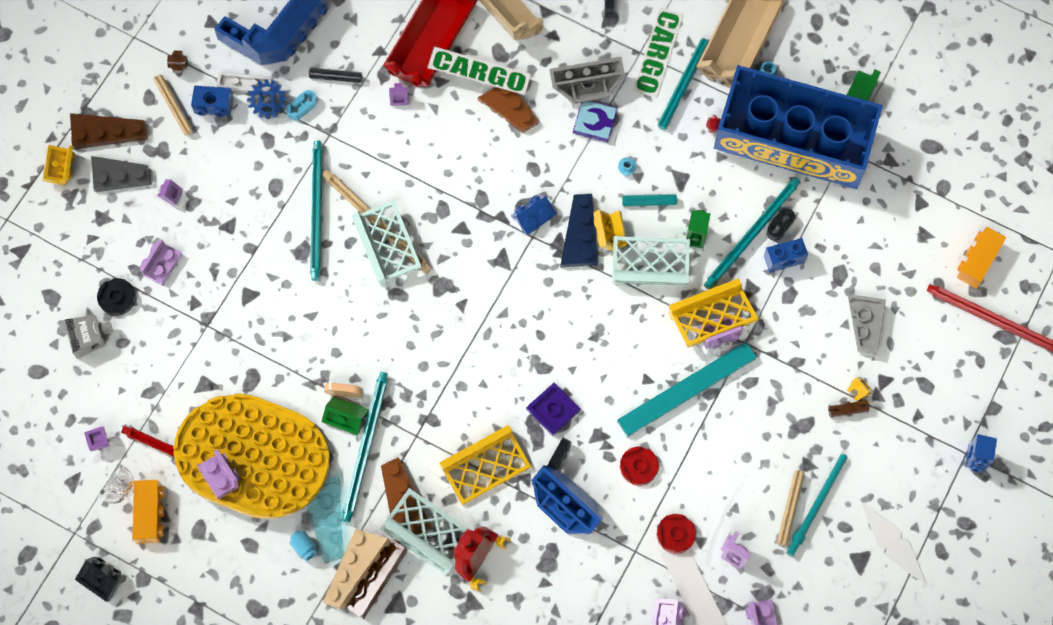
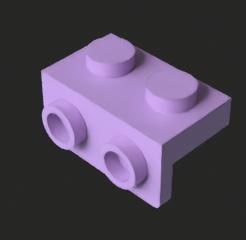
(717, 340)

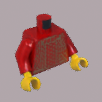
(472, 551)

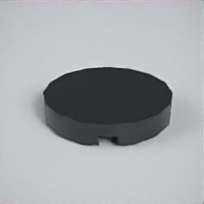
(116, 296)

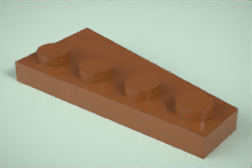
(396, 485)

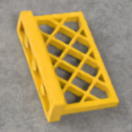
(702, 302)
(477, 449)

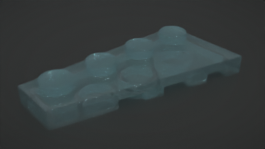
(327, 520)

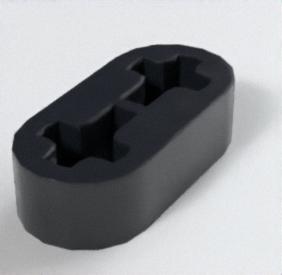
(609, 8)
(777, 221)
(559, 454)

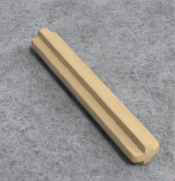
(173, 105)
(790, 509)

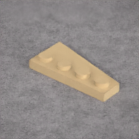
(359, 556)

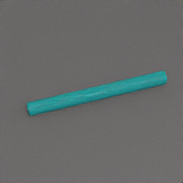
(682, 85)

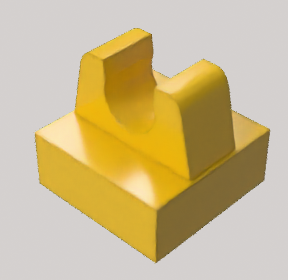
(862, 388)

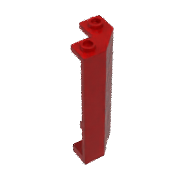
(431, 25)

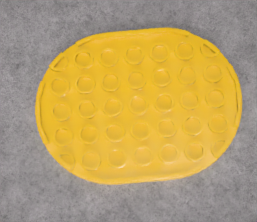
(271, 448)

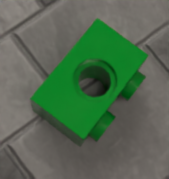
(698, 228)

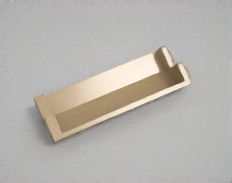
(514, 18)
(738, 37)

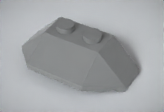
(588, 80)

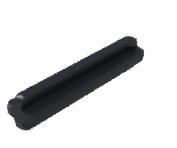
(335, 75)

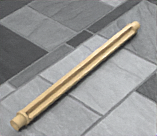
(359, 205)

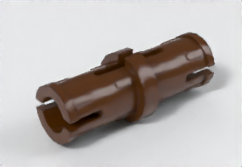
(848, 408)

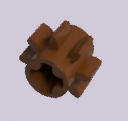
(177, 61)

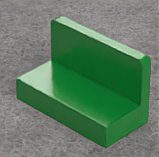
(863, 85)
(344, 415)

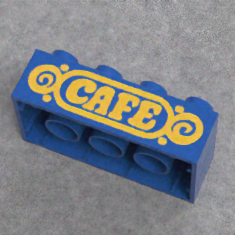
(798, 127)

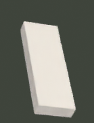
(241, 82)

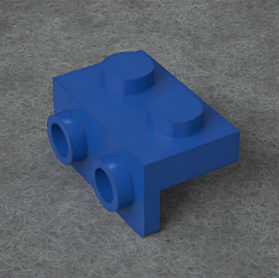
(534, 213)

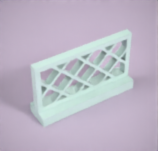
(371, 249)
(649, 277)
(413, 541)

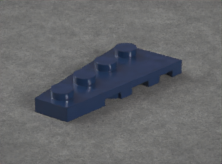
(580, 238)

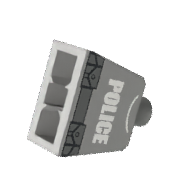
(86, 334)

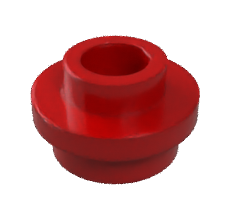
(713, 124)

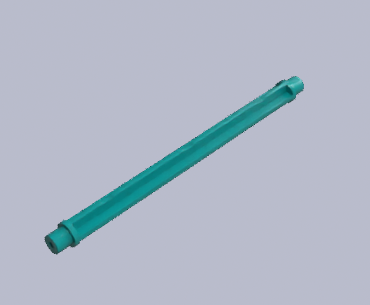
(752, 233)
(315, 258)
(364, 448)

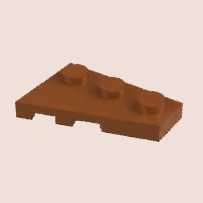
(510, 107)

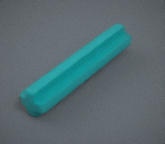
(649, 200)

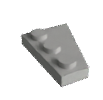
(867, 321)

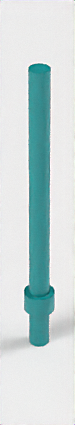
(799, 537)

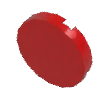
(639, 466)
(676, 533)

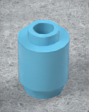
(303, 545)

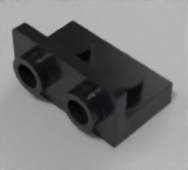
(99, 578)

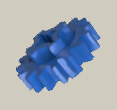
(273, 93)

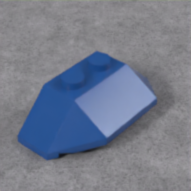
(565, 502)

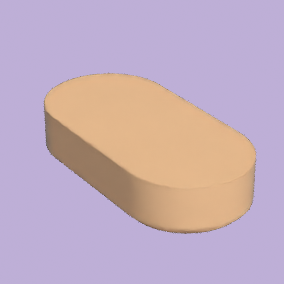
(343, 390)

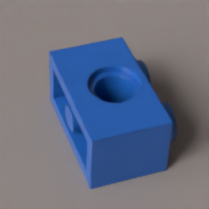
(204, 94)
(785, 255)
(980, 453)

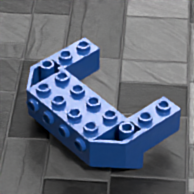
(280, 38)

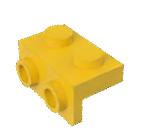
(58, 165)
(609, 226)

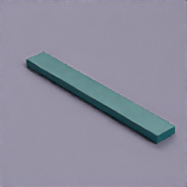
(686, 389)

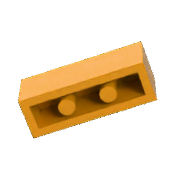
(980, 257)
(147, 511)

